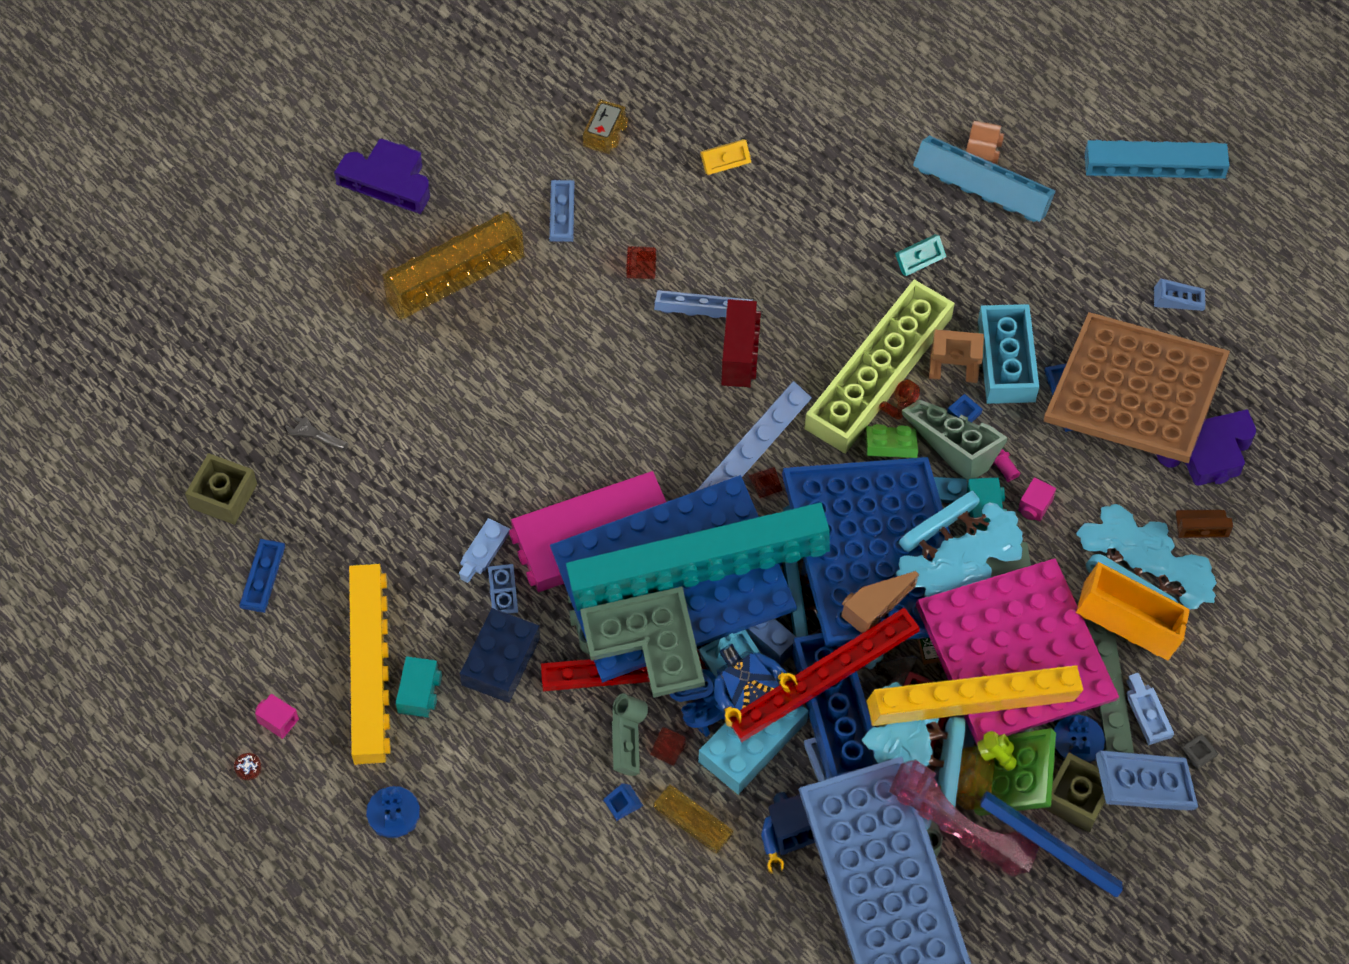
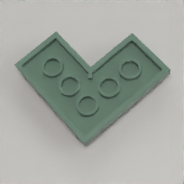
(652, 623)

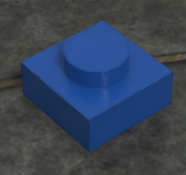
(965, 407)

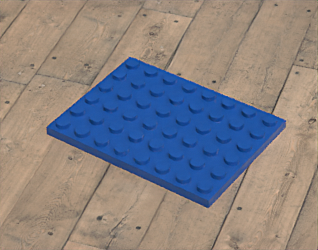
(866, 515)
(713, 606)

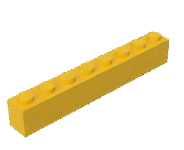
(367, 664)
(974, 695)

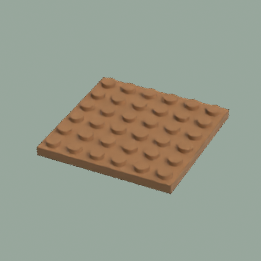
(1137, 387)

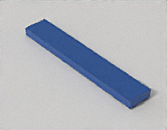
(1051, 844)

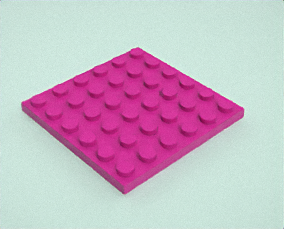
(1012, 627)

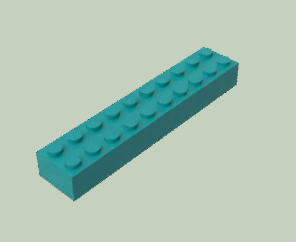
(700, 556)

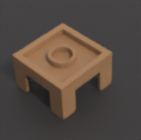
(956, 349)

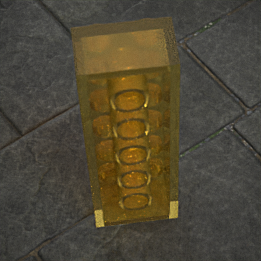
(453, 265)

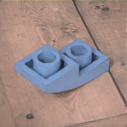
(503, 588)

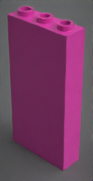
(574, 516)

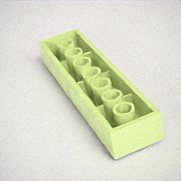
(878, 366)

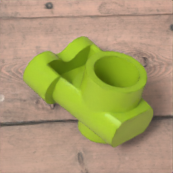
(997, 747)

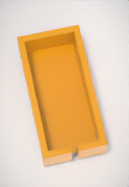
(1133, 611)

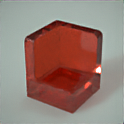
(641, 262)

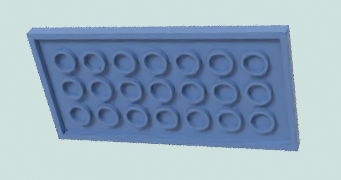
(882, 870)

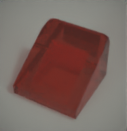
(766, 482)
(668, 746)

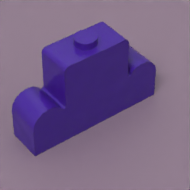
(387, 175)
(1219, 448)

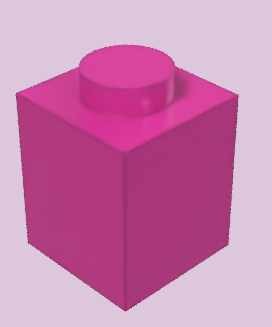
(1036, 500)
(276, 715)

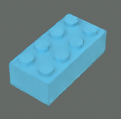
(1008, 354)
(740, 762)

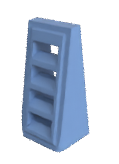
(1167, 300)

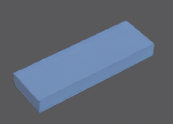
(562, 210)

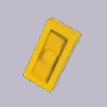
(725, 157)

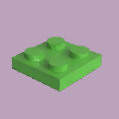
(891, 441)

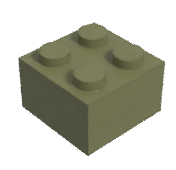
(221, 488)
(1077, 793)

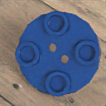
(702, 713)
(1079, 728)
(394, 823)

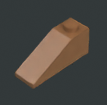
(875, 601)

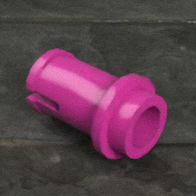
(1006, 466)

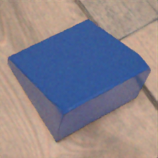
(622, 801)

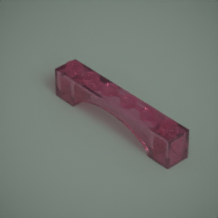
(917, 788)

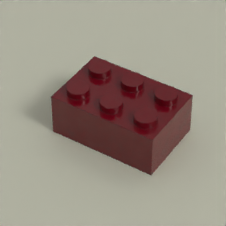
(740, 343)

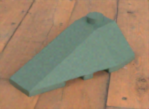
(961, 444)

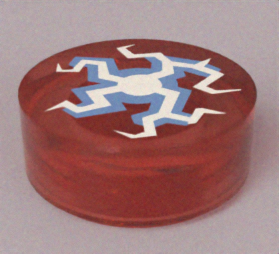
(247, 766)

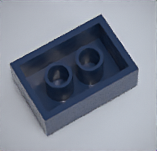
(500, 655)

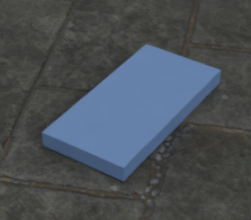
(1146, 780)

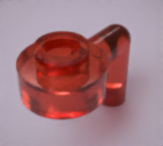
(906, 394)

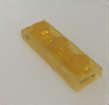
(693, 818)

